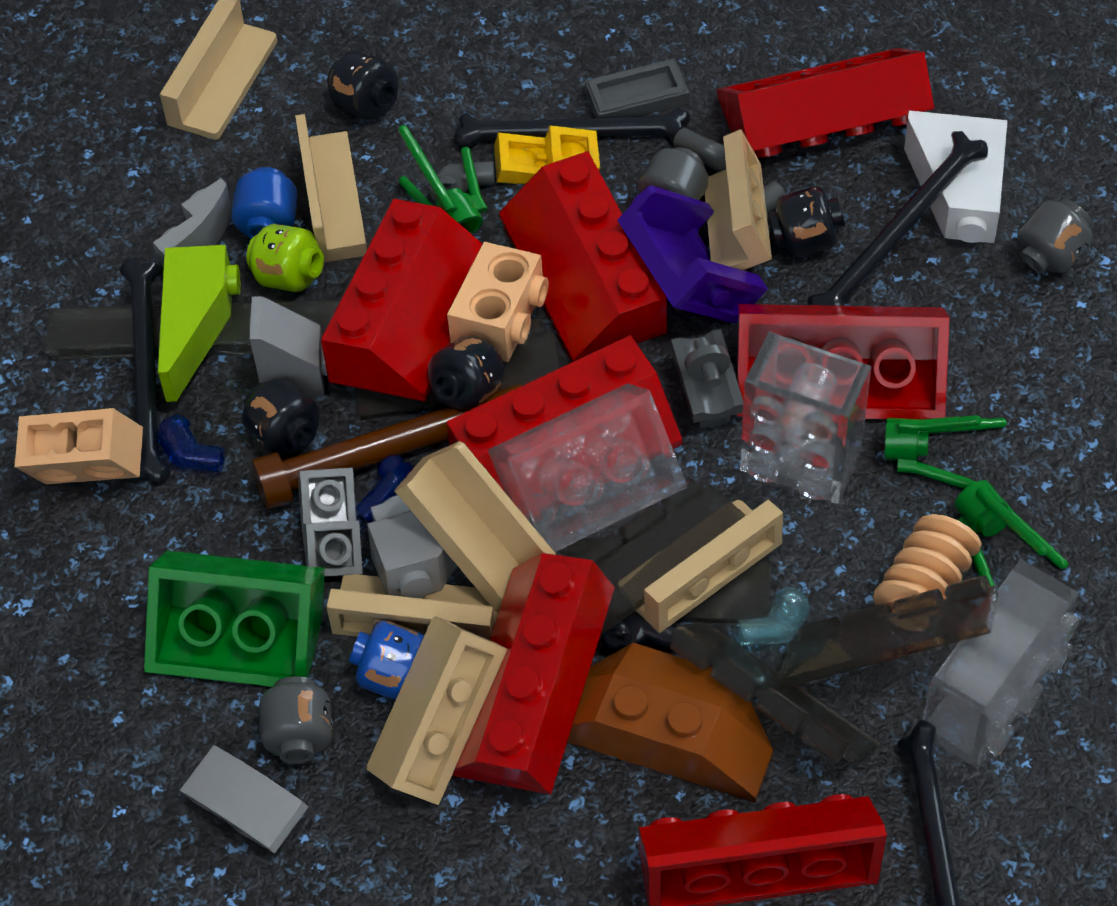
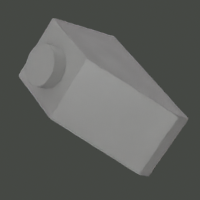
(287, 347)
(408, 557)

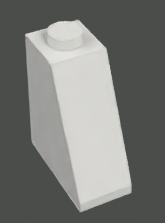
(972, 201)

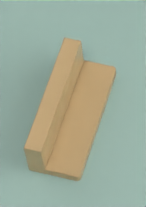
(216, 72)
(332, 193)
(739, 220)
(471, 518)
(713, 565)
(363, 603)
(435, 710)

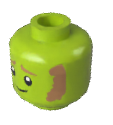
(285, 257)

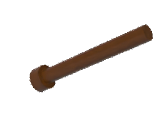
(279, 478)

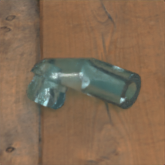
(781, 622)

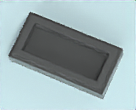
(638, 91)

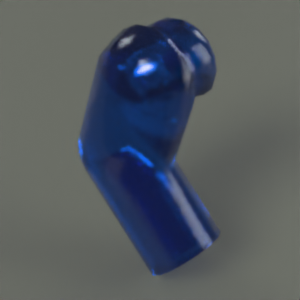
(183, 448)
(393, 472)

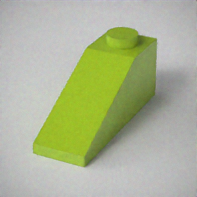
(193, 311)

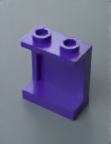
(667, 239)

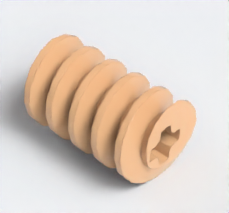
(929, 559)

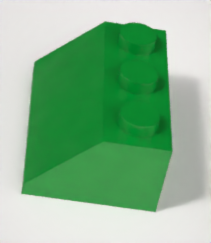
(232, 618)

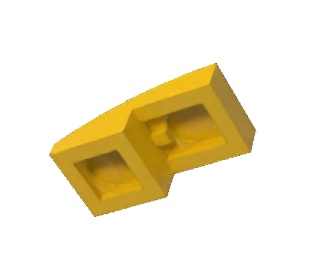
(522, 156)

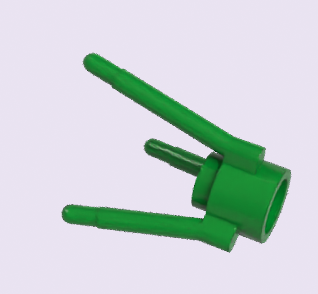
(460, 206)
(910, 438)
(989, 514)

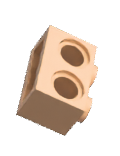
(499, 298)
(79, 446)

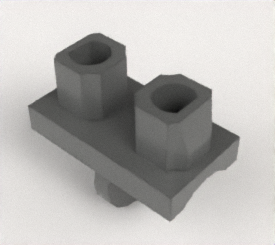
(707, 378)

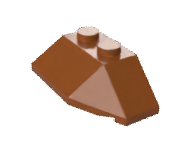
(673, 721)

